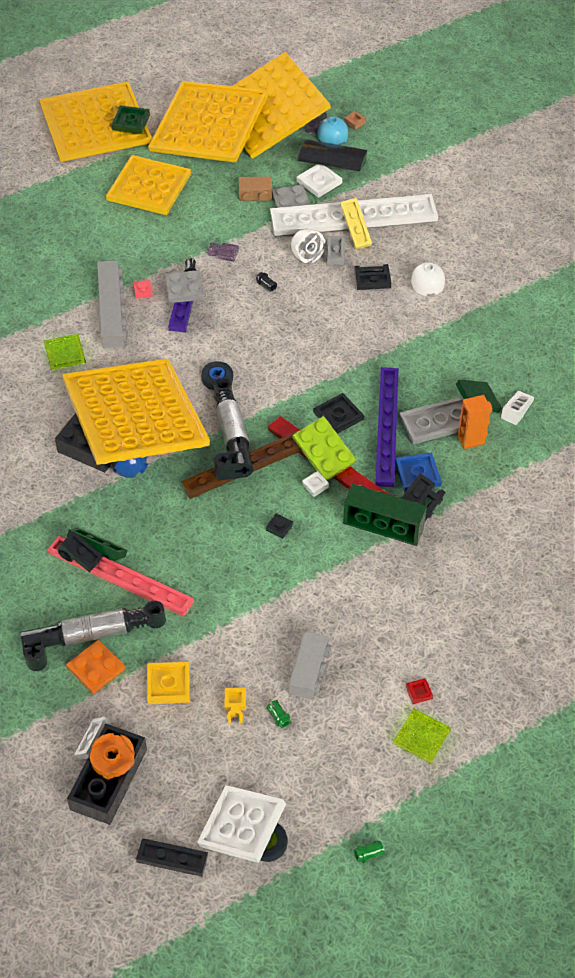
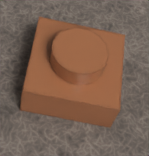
(355, 120)

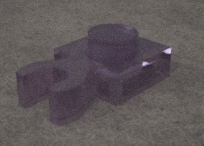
(224, 252)

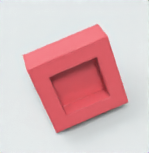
(142, 289)

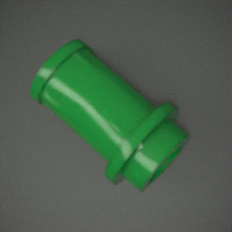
(280, 716)
(363, 853)

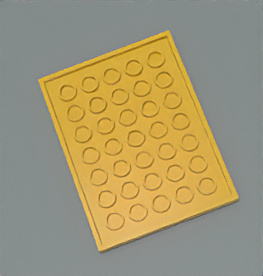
(134, 411)

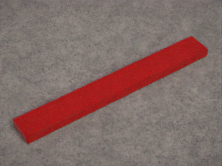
(347, 477)

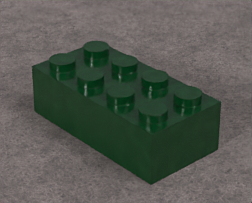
(384, 514)

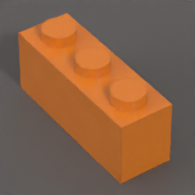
(474, 421)

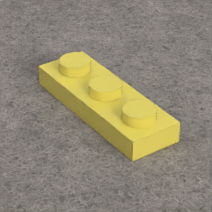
(356, 223)

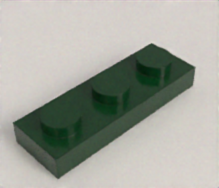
(112, 551)

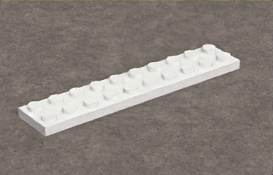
(374, 211)

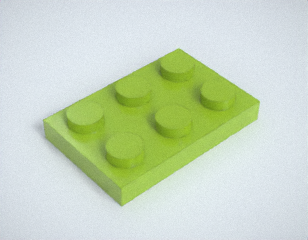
(324, 448)

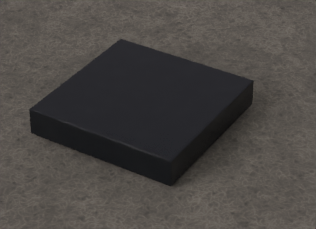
(339, 413)

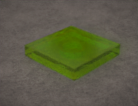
(64, 351)
(422, 736)

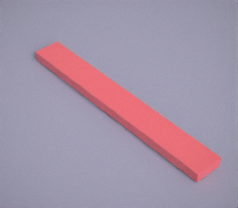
(134, 582)

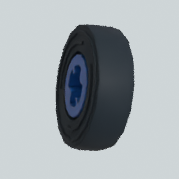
(215, 368)

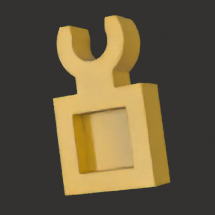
(235, 703)

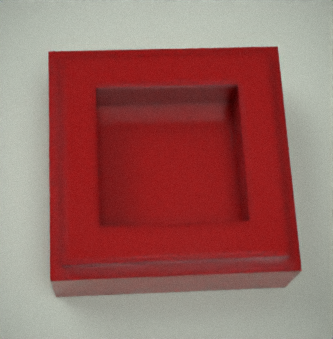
(419, 691)

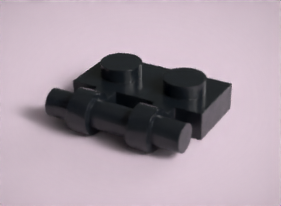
(421, 489)

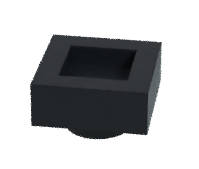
(279, 526)

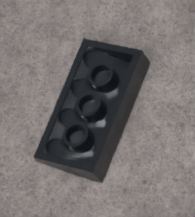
(333, 155)

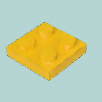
(168, 683)

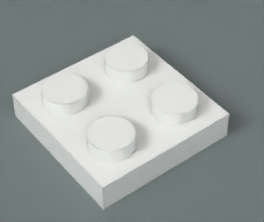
(319, 180)

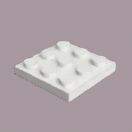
(241, 823)

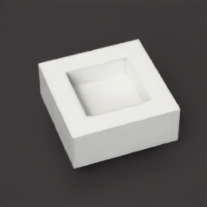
(315, 484)

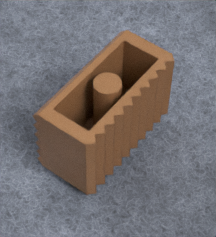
(255, 188)

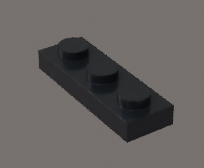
(172, 857)

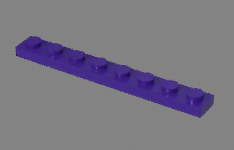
(387, 427)

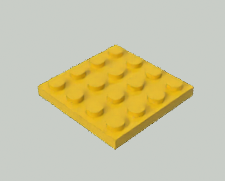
(148, 185)

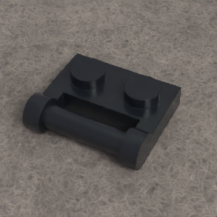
(372, 277)

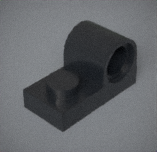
(79, 550)

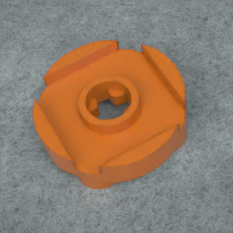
(112, 767)

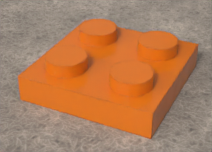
(95, 667)

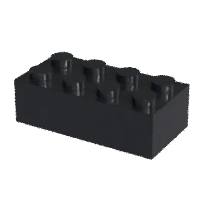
(100, 796)

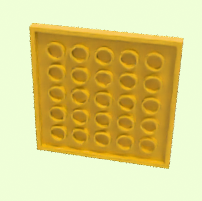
(289, 104)
(83, 121)
(208, 121)

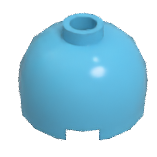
(332, 131)

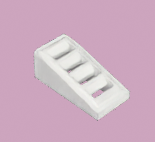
(515, 409)

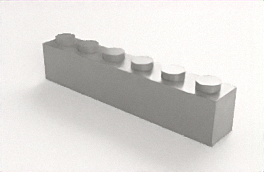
(110, 304)

